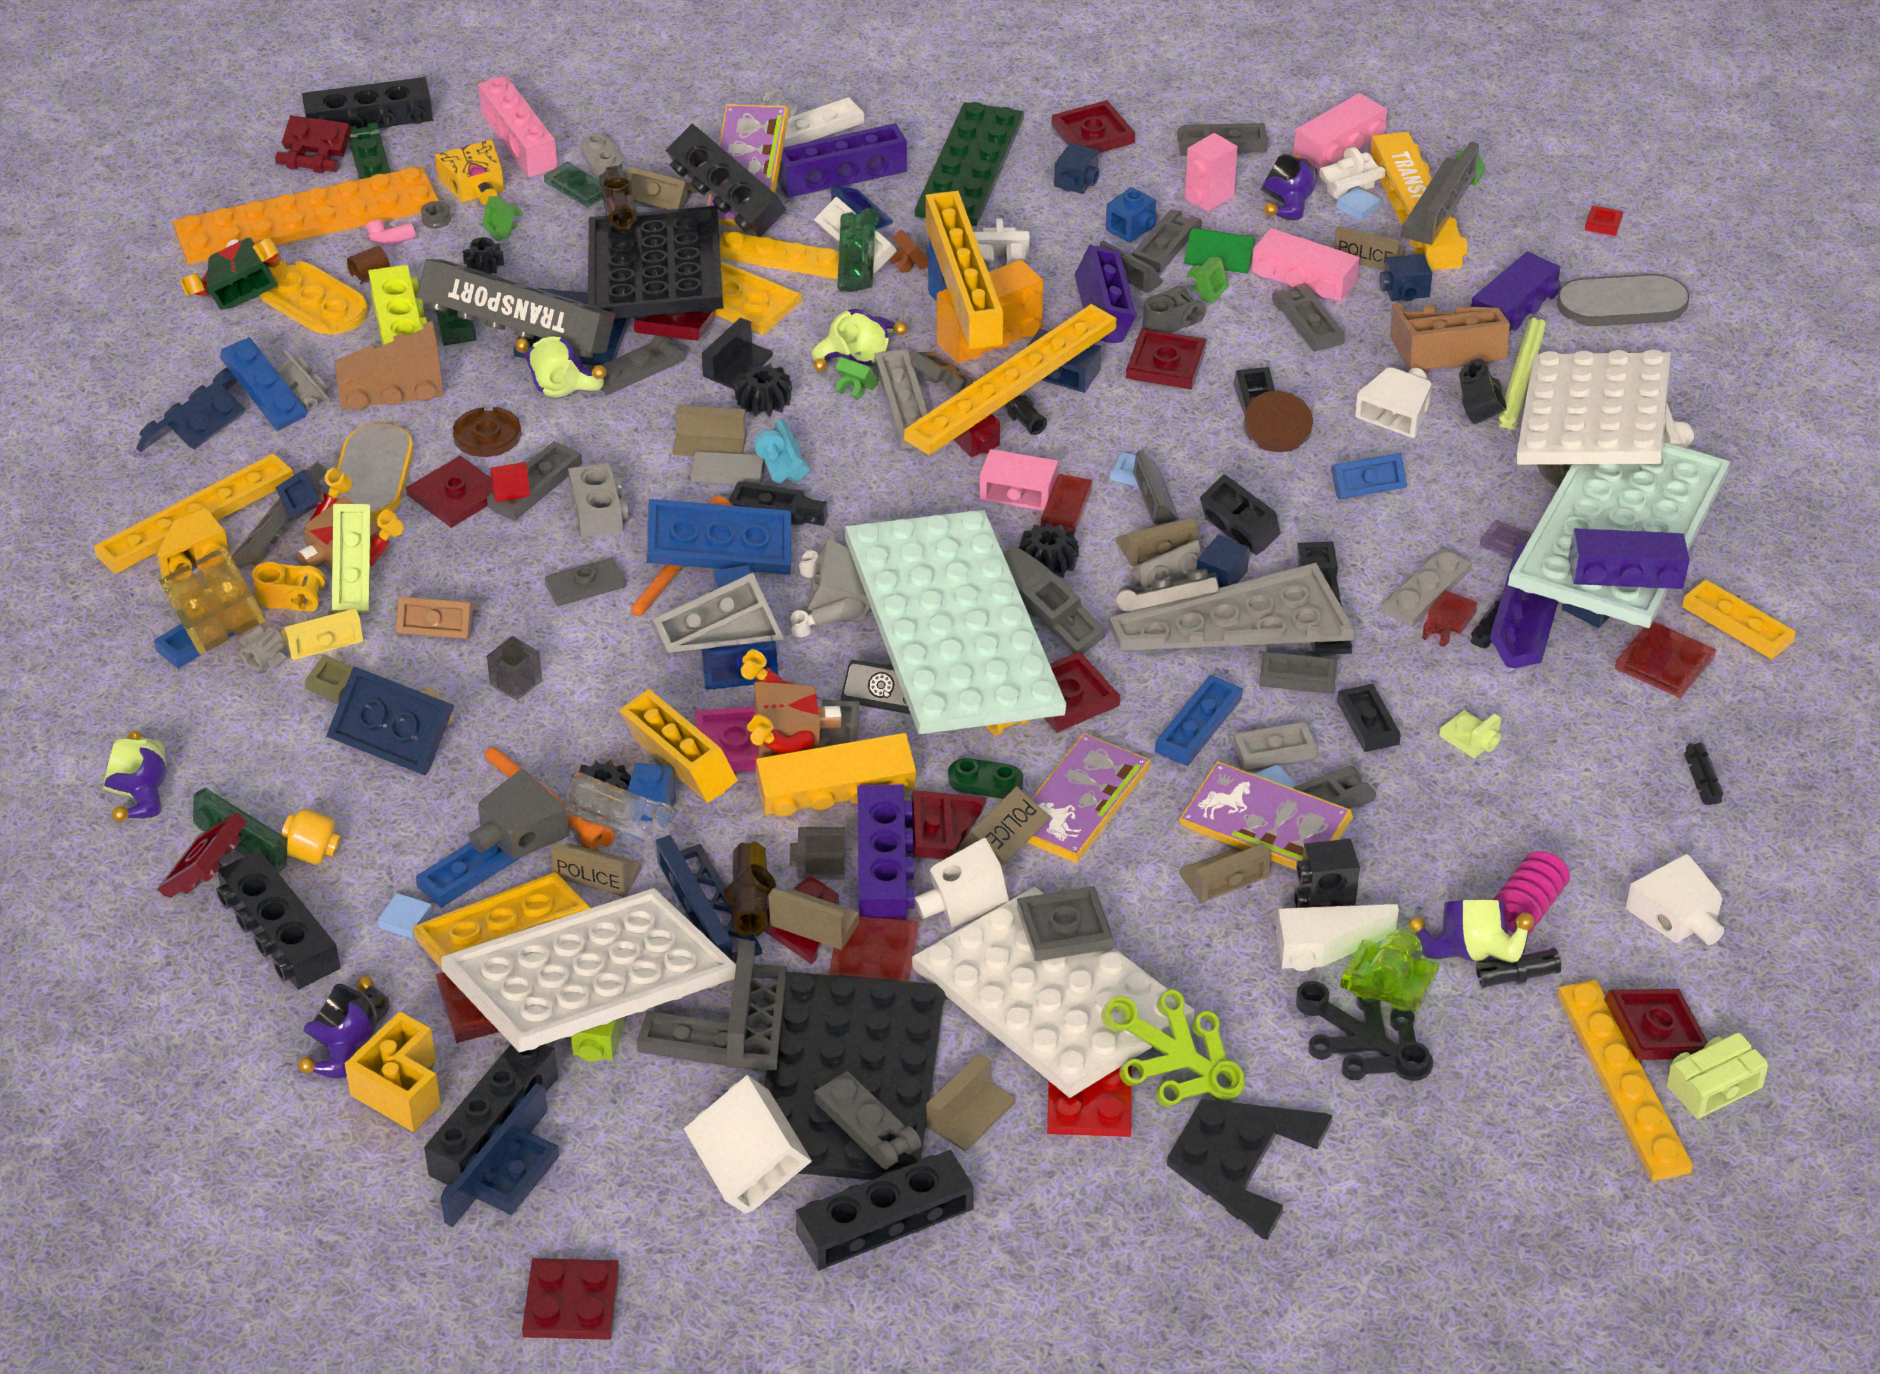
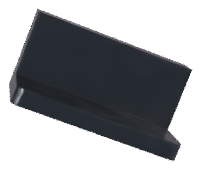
(732, 353)

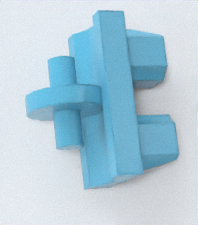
(781, 453)

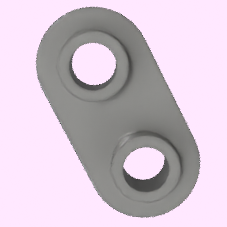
(600, 153)

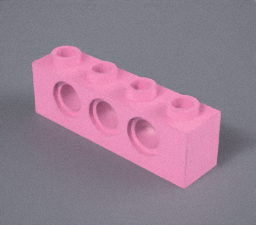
(517, 126)

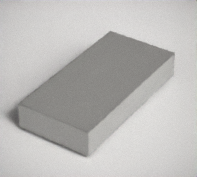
(726, 468)

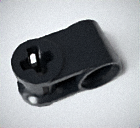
(1480, 392)

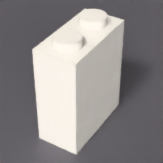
(747, 1145)

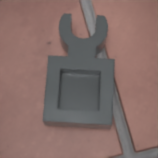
(937, 369)

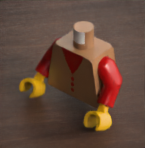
(320, 527)
(784, 712)

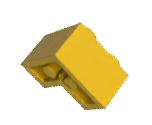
(394, 1072)

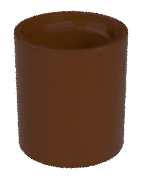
(367, 260)

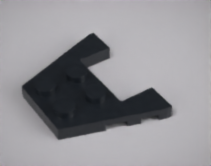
(1227, 1144)

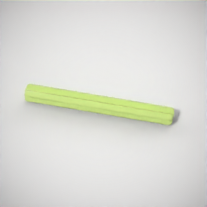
(1521, 373)

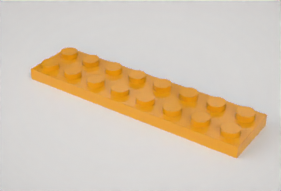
(306, 213)

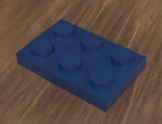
(390, 721)

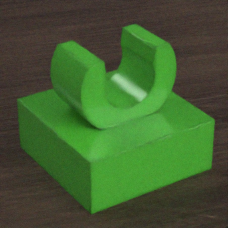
(499, 217)
(1210, 279)
(855, 375)

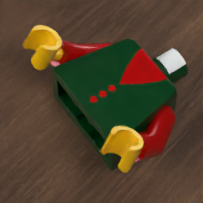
(236, 273)

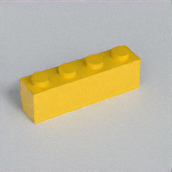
(678, 744)
(832, 773)

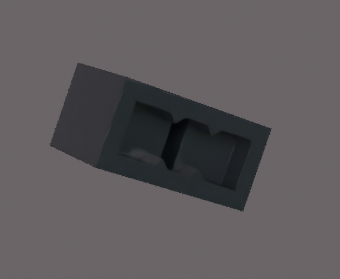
(1240, 515)
(1327, 875)

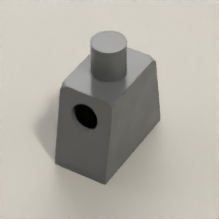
(519, 818)

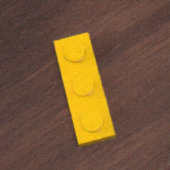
(1739, 619)

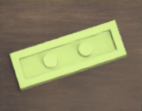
(351, 557)

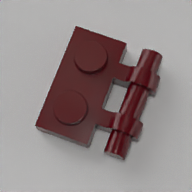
(313, 136)

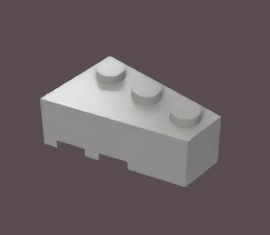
(720, 618)

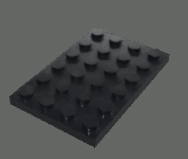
(658, 266)
(874, 1031)

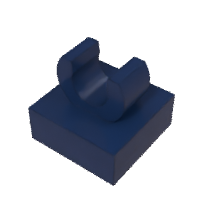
(300, 494)

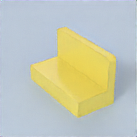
(323, 634)

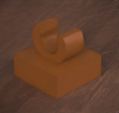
(907, 253)

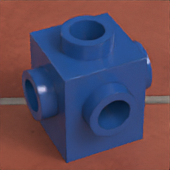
(1130, 214)

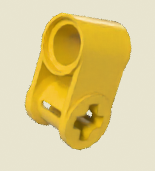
(285, 586)

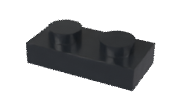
(1368, 717)

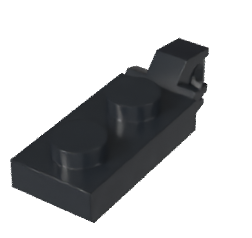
(769, 497)

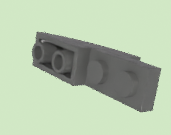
(1053, 602)

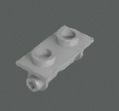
(306, 388)
(1172, 563)

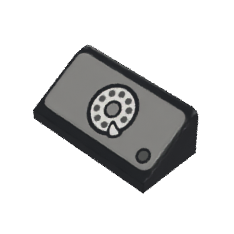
(874, 686)

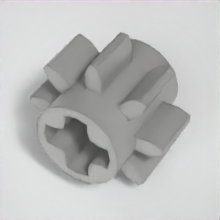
(262, 648)

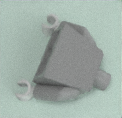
(834, 589)

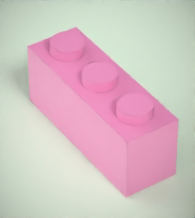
(1340, 128)
(1301, 261)

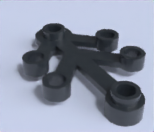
(1365, 1037)

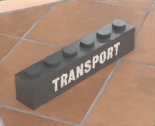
(514, 306)

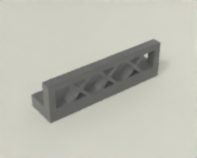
(1441, 197)
(746, 1014)

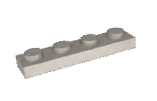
(900, 390)

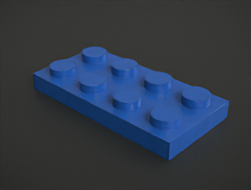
(718, 536)

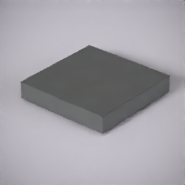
(1065, 923)

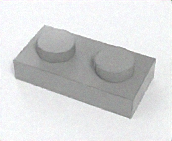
(1274, 746)

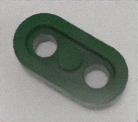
(984, 777)

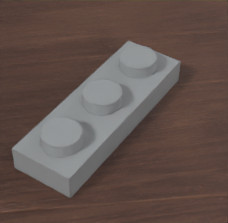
(1422, 590)

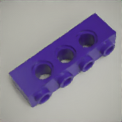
(842, 160)
(882, 852)

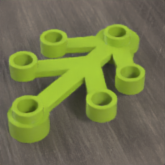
(1178, 1051)

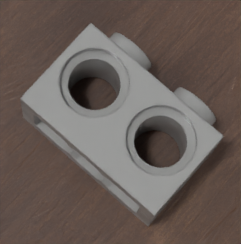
(597, 500)

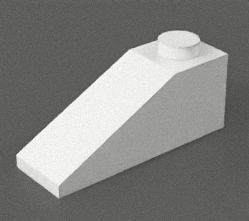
(1327, 934)

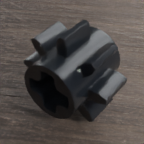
(483, 255)

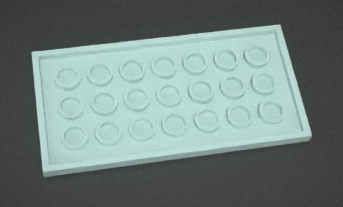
(1618, 497)
(953, 622)

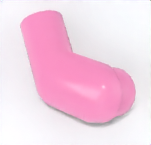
(389, 236)

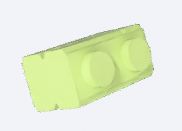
(1716, 1074)

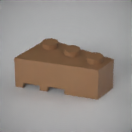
(1449, 338)
(391, 373)

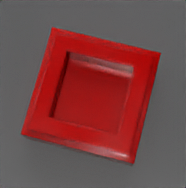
(1604, 220)
(510, 481)

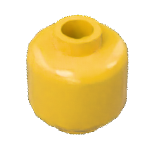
(310, 836)

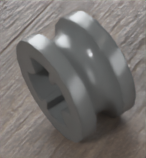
(435, 214)

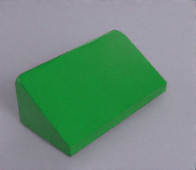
(1233, 249)

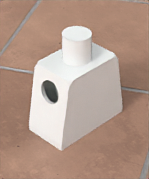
(1396, 400)
(965, 885)
(1678, 901)

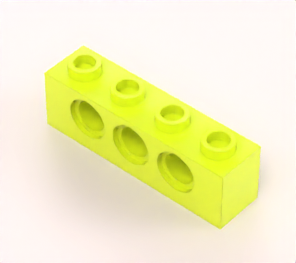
(396, 302)

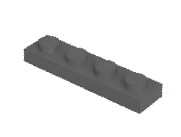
(269, 528)

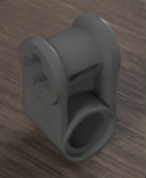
(1172, 311)

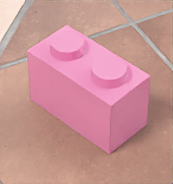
(1210, 172)
(1017, 479)

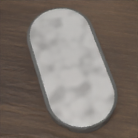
(1623, 299)

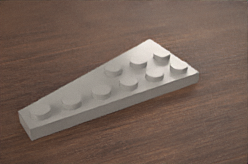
(1264, 610)

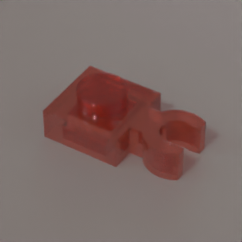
(1448, 614)

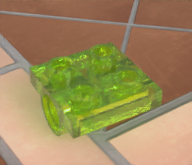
(1391, 971)

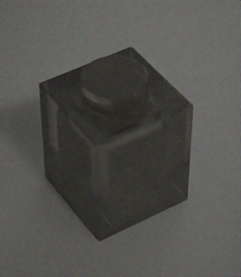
(514, 668)
(819, 853)

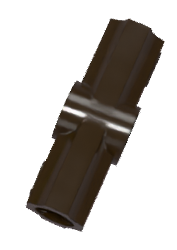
(618, 198)
(749, 889)

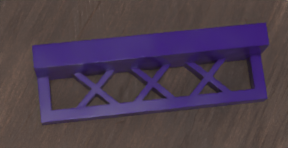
(1524, 622)

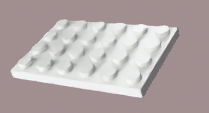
(1595, 408)
(587, 969)
(1048, 1006)

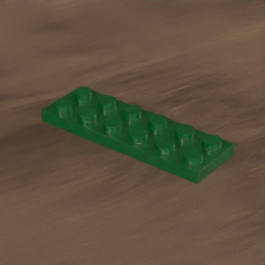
(973, 156)

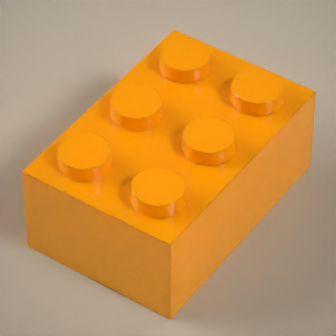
(1022, 306)

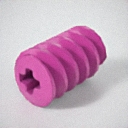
(1533, 887)

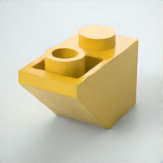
(195, 536)

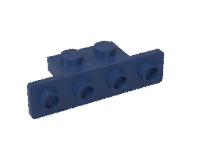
(200, 417)
(506, 1165)

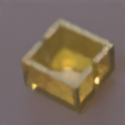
(216, 610)

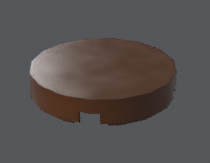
(1278, 421)
(497, 433)

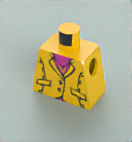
(471, 171)

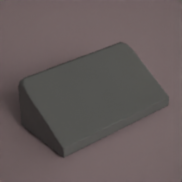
(1137, 272)
(1153, 489)

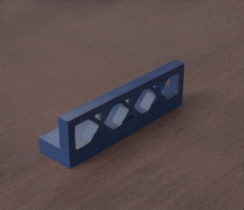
(692, 898)

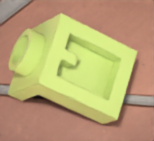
(1472, 734)

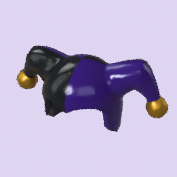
(1291, 183)
(344, 1025)

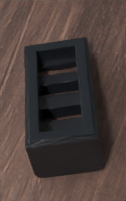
(1252, 379)

